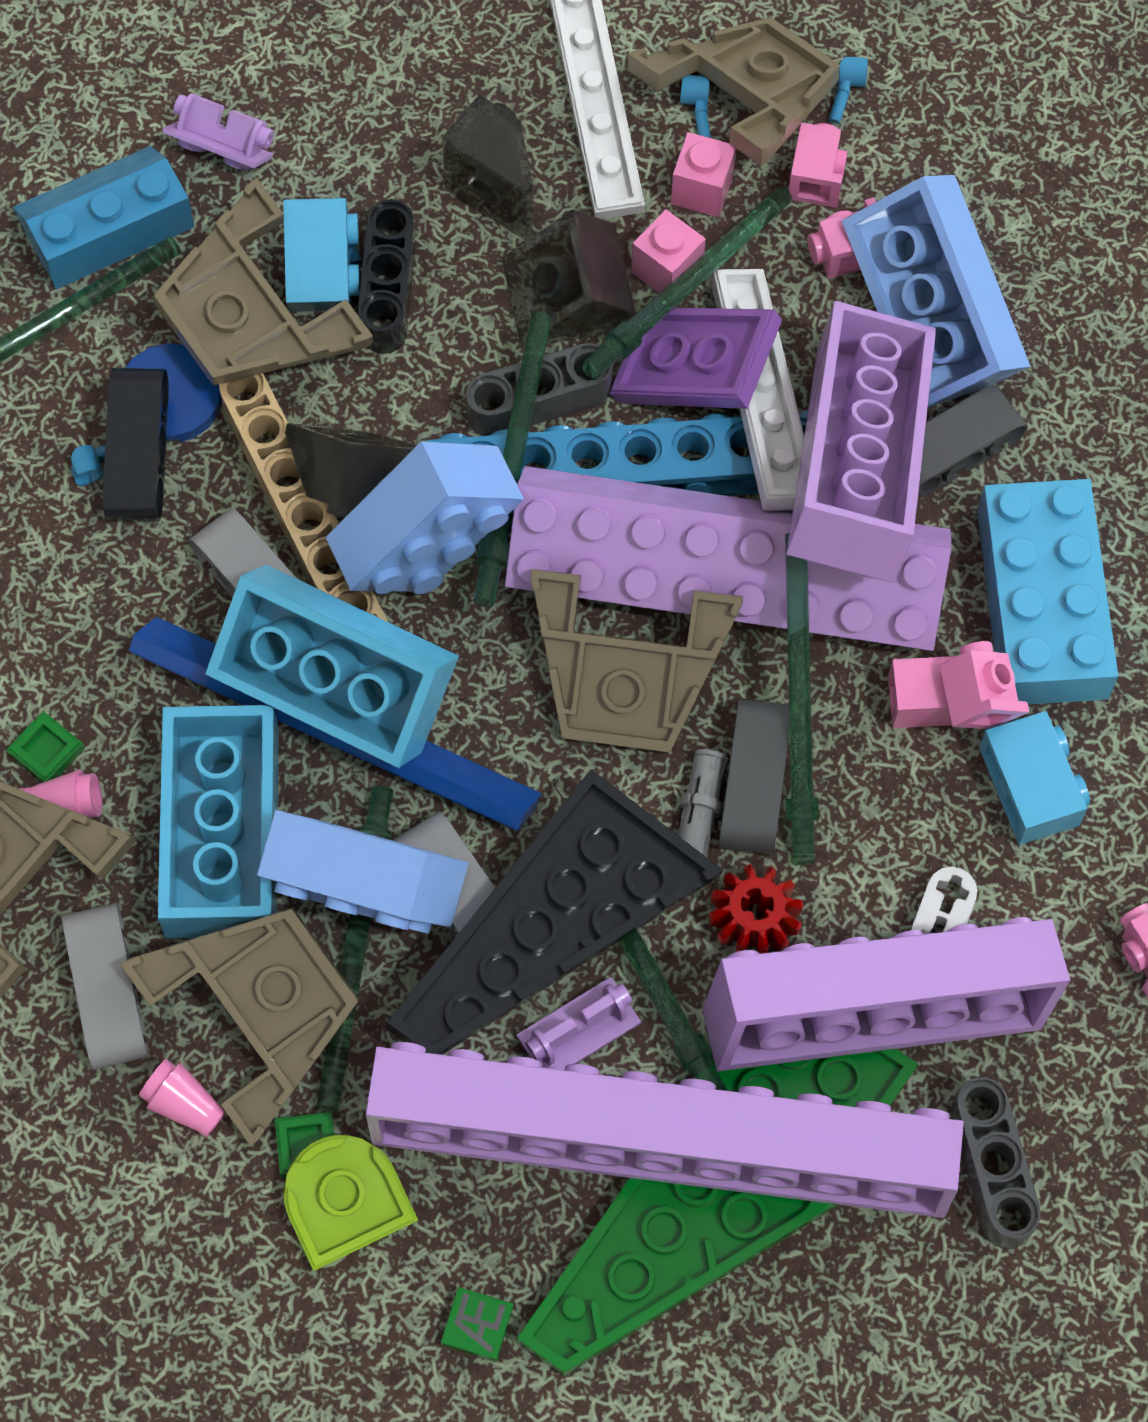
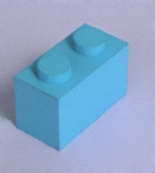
(319, 253)
(1034, 777)

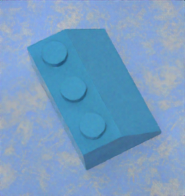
(105, 216)

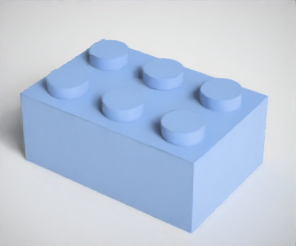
(424, 518)
(361, 873)

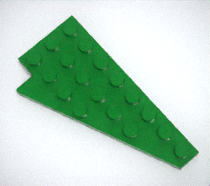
(677, 1239)

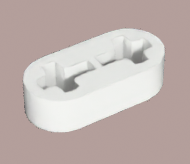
(932, 900)

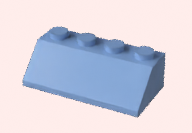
(932, 270)

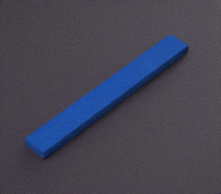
(432, 769)

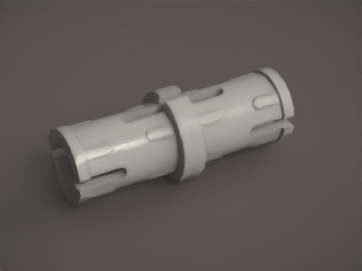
(701, 801)

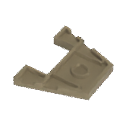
(757, 65)
(231, 312)
(623, 686)
(30, 835)
(276, 991)

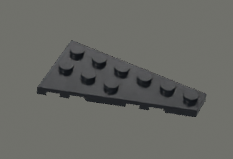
(569, 897)

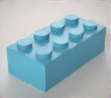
(1048, 589)
(331, 665)
(216, 817)

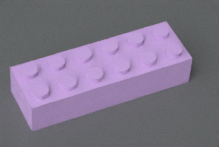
(863, 443)
(884, 993)

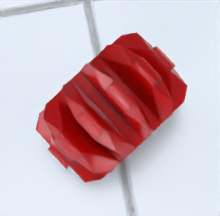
(770, 898)

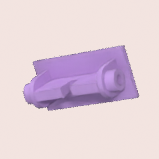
(237, 142)
(581, 1026)

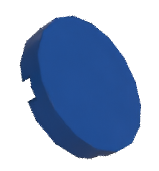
(192, 397)

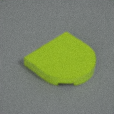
(343, 1198)

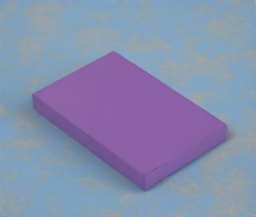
(699, 359)

